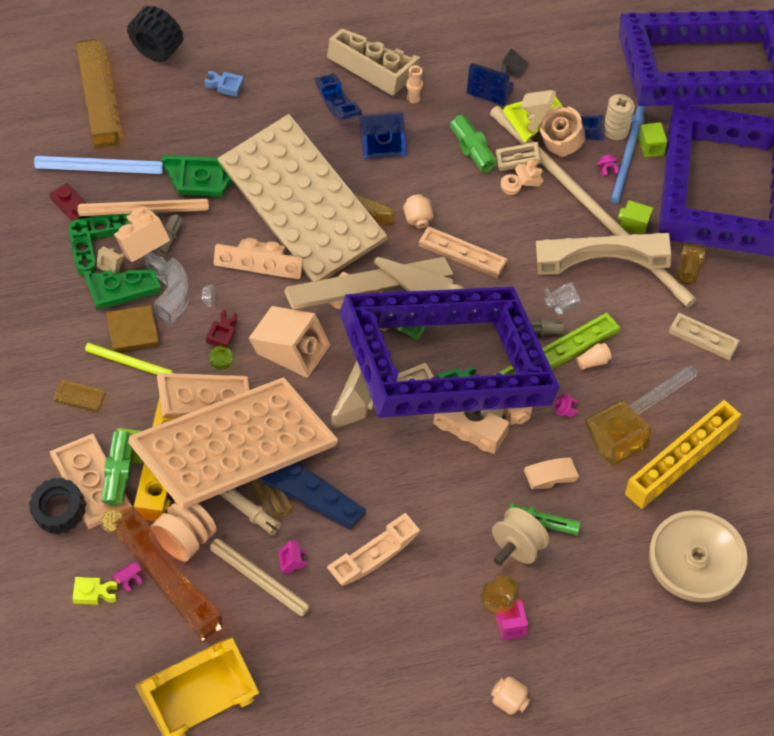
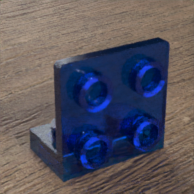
(489, 84)

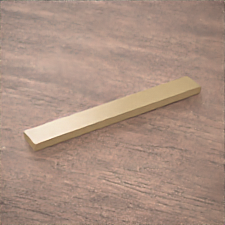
(365, 282)

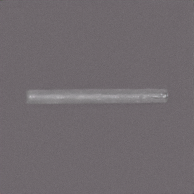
(663, 390)

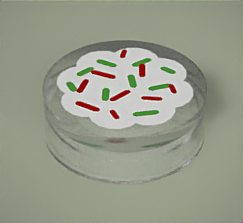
(208, 295)

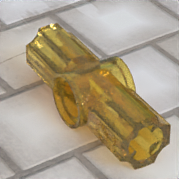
(691, 259)

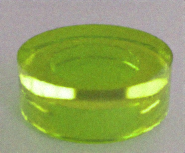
(220, 357)

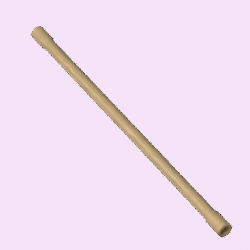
(678, 290)

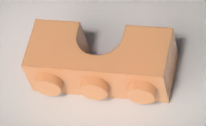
(485, 434)

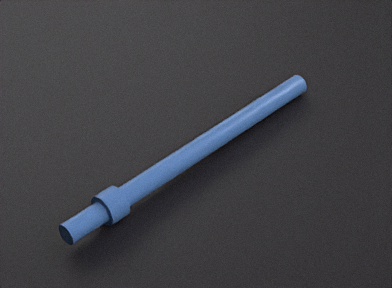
(637, 121)

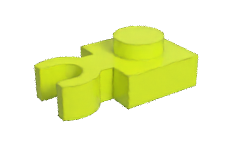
(90, 590)

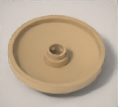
(697, 556)

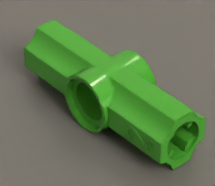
(473, 143)
(117, 469)

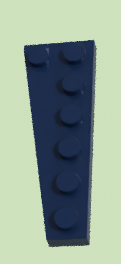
(315, 493)

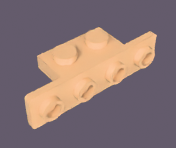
(259, 258)

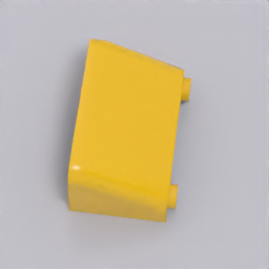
(198, 688)

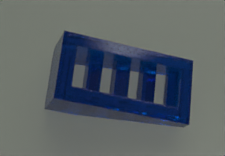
(593, 121)

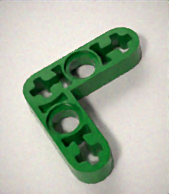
(85, 237)

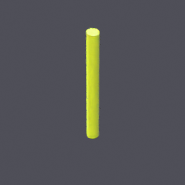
(124, 359)

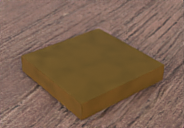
(132, 329)

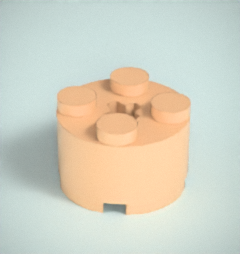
(562, 131)

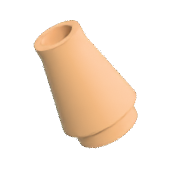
(595, 356)

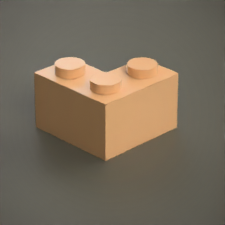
(142, 234)

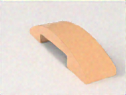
(376, 552)

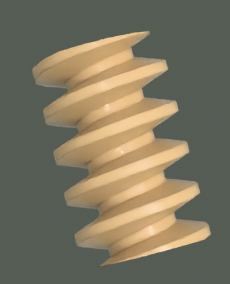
(618, 117)

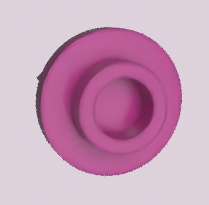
(608, 161)
(564, 404)

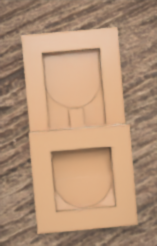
(547, 473)

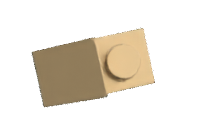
(537, 105)

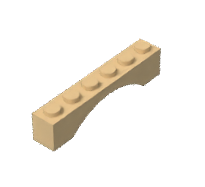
(645, 249)

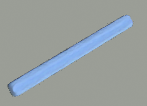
(98, 164)

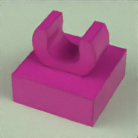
(290, 557)
(126, 573)

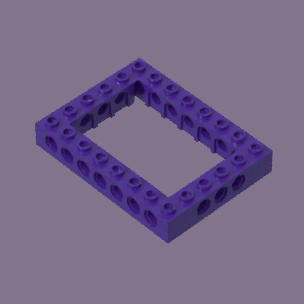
(653, 88)
(703, 226)
(367, 312)

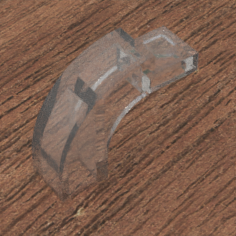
(175, 300)

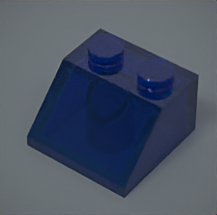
(382, 134)

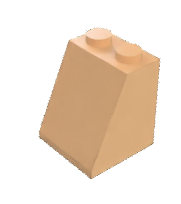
(291, 339)

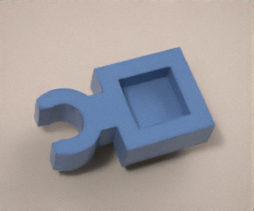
(226, 84)

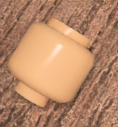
(418, 211)
(510, 695)

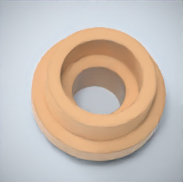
(511, 184)

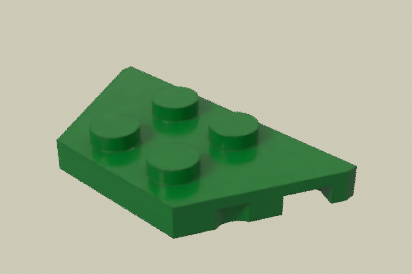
(196, 175)

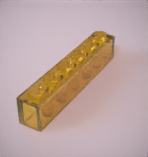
(97, 93)

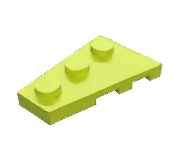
(519, 120)

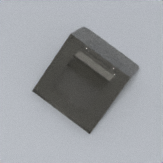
(514, 64)

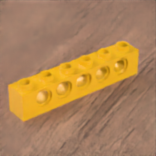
(682, 454)
(147, 505)

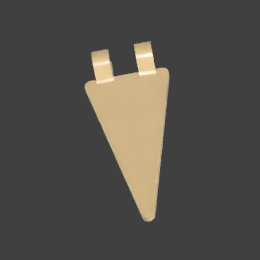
(413, 278)

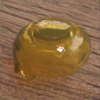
(500, 594)

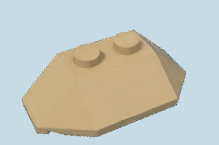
(353, 402)

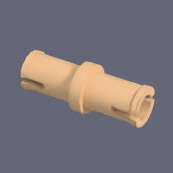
(414, 84)

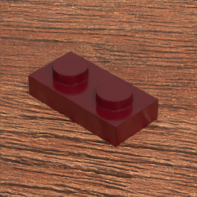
(67, 201)

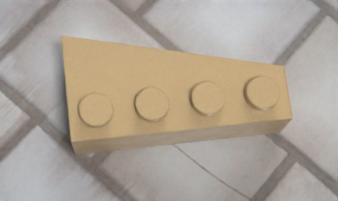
(371, 61)

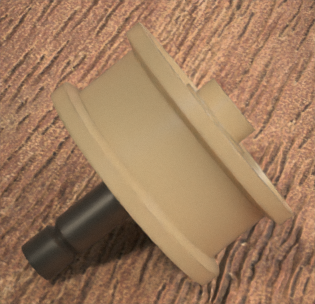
(519, 536)

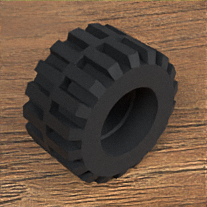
(155, 33)

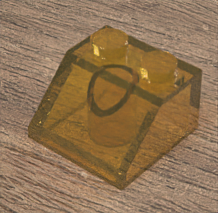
(618, 432)

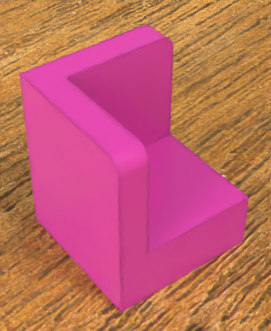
(513, 623)

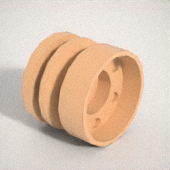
(183, 530)

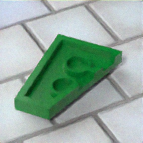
(117, 288)

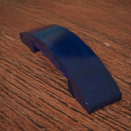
(335, 98)

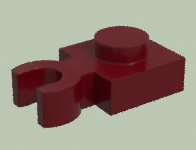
(222, 332)

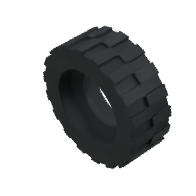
(65, 521)

